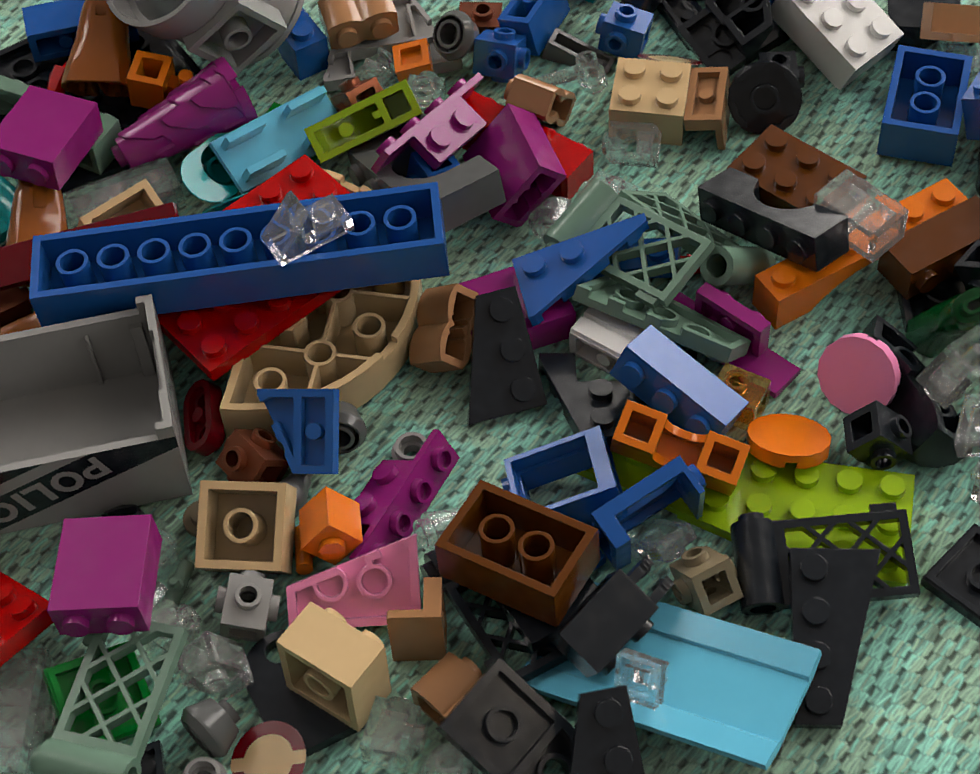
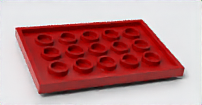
(227, 334)

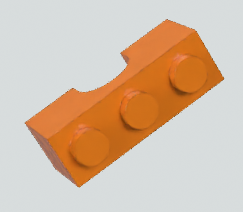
(655, 441)

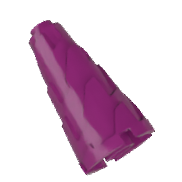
(188, 116)

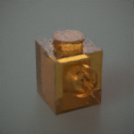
(749, 386)

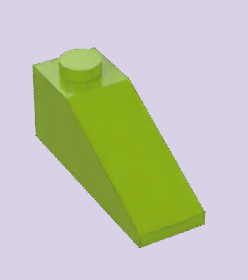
(363, 121)

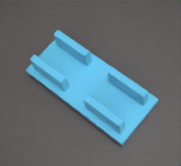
(272, 140)

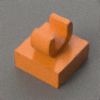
(412, 58)

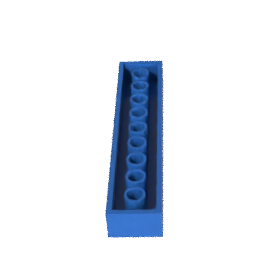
(224, 262)

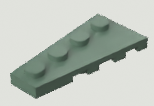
(675, 321)

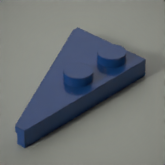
(559, 268)

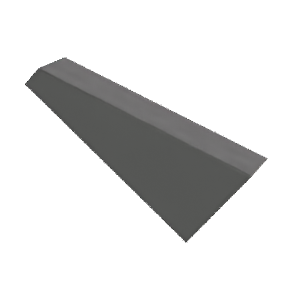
(564, 48)

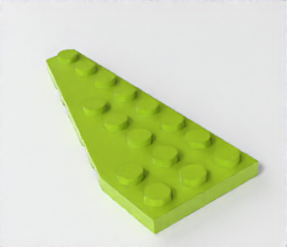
(795, 495)

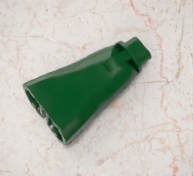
(944, 323)

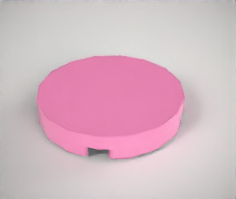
(858, 372)

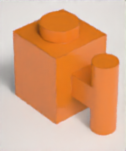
(153, 78)
(327, 529)

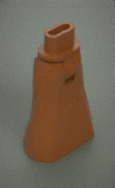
(98, 54)
(35, 213)

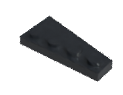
(829, 613)

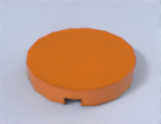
(788, 439)

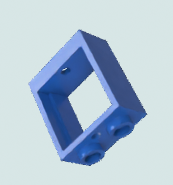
(564, 459)

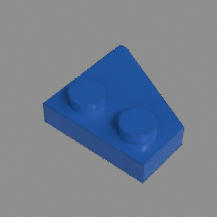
(306, 426)

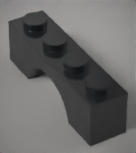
(803, 235)

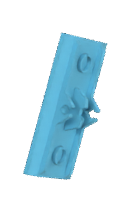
(724, 685)

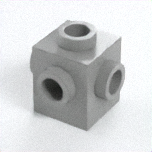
(247, 605)

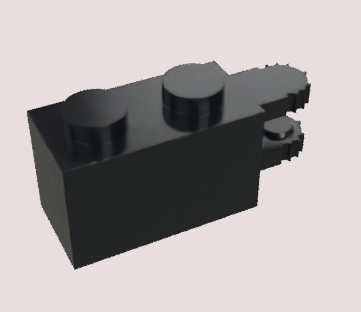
(609, 619)

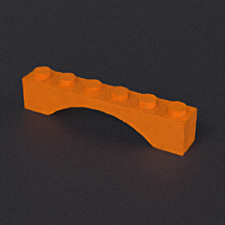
(793, 290)

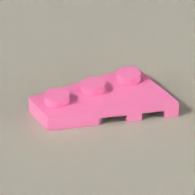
(364, 585)

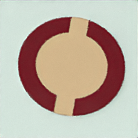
(659, 57)
(269, 749)

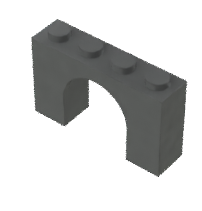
(463, 190)

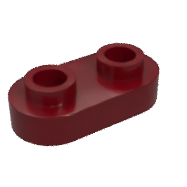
(202, 418)

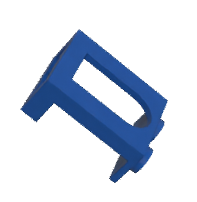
(643, 501)

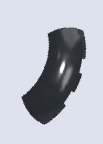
(931, 424)

